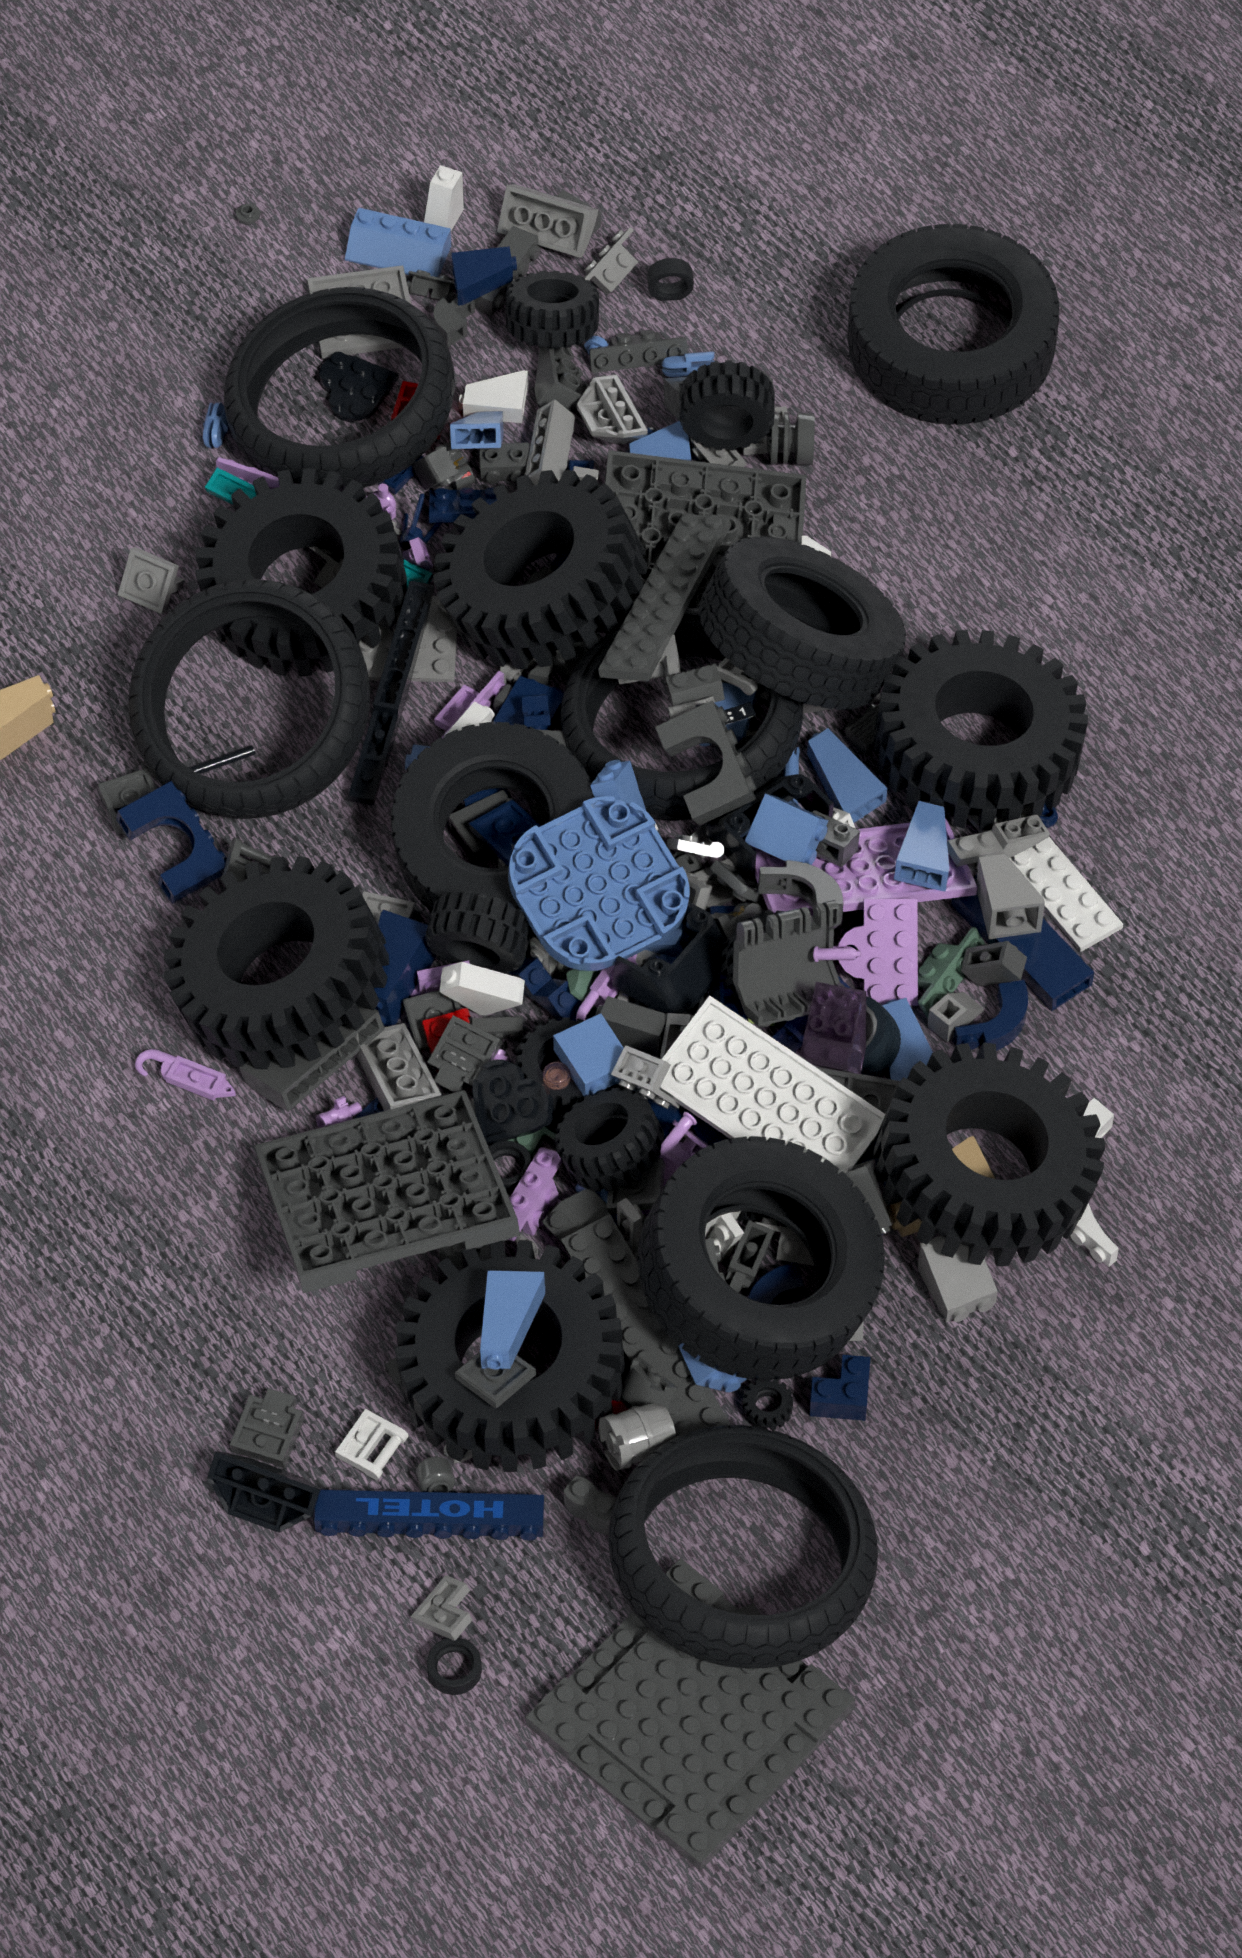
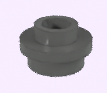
(248, 218)

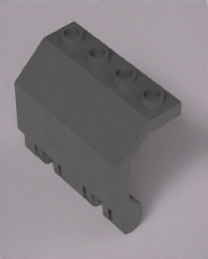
(777, 968)

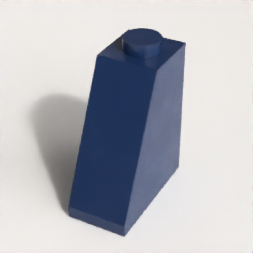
(481, 272)

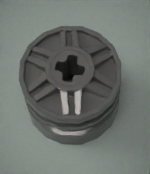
(792, 438)

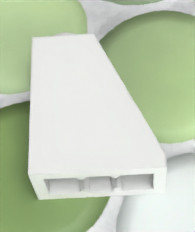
(445, 198)
(500, 393)
(481, 988)

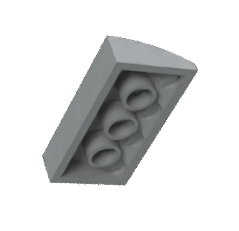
(555, 221)
(396, 1069)

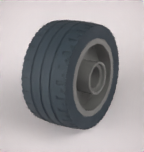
(881, 1039)

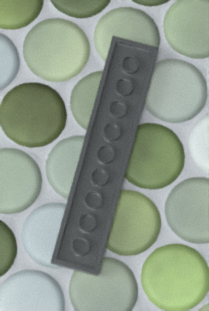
(664, 597)
(609, 1256)

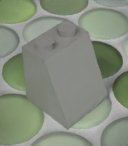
(1007, 898)
(954, 1282)

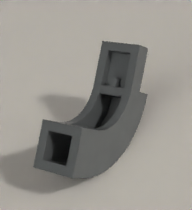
(801, 881)

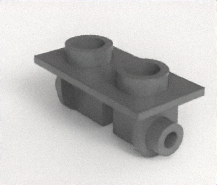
(422, 282)

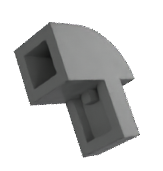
(451, 319)

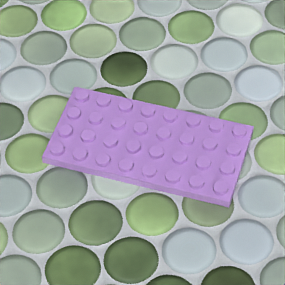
(871, 873)

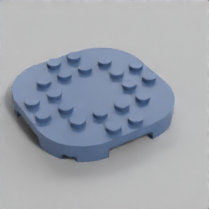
(598, 884)

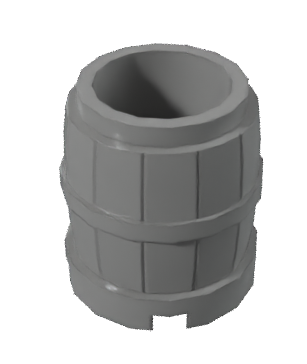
(635, 1433)

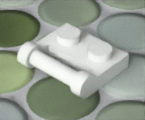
(363, 1440)

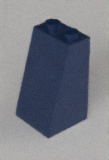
(407, 955)

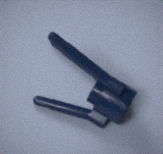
(414, 532)

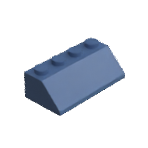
(396, 241)

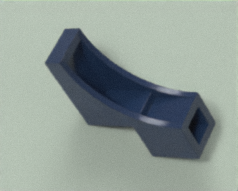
(548, 992)

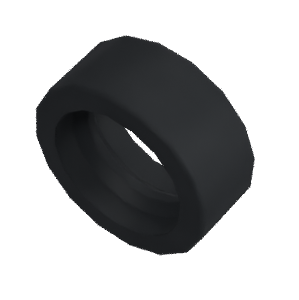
(666, 268)
(516, 1150)
(459, 1686)

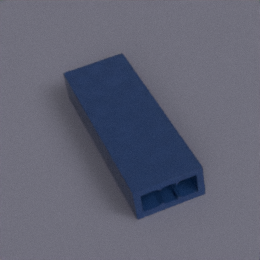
(1051, 967)

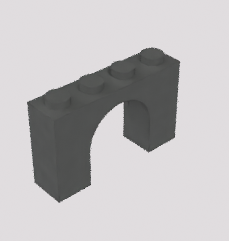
(732, 785)

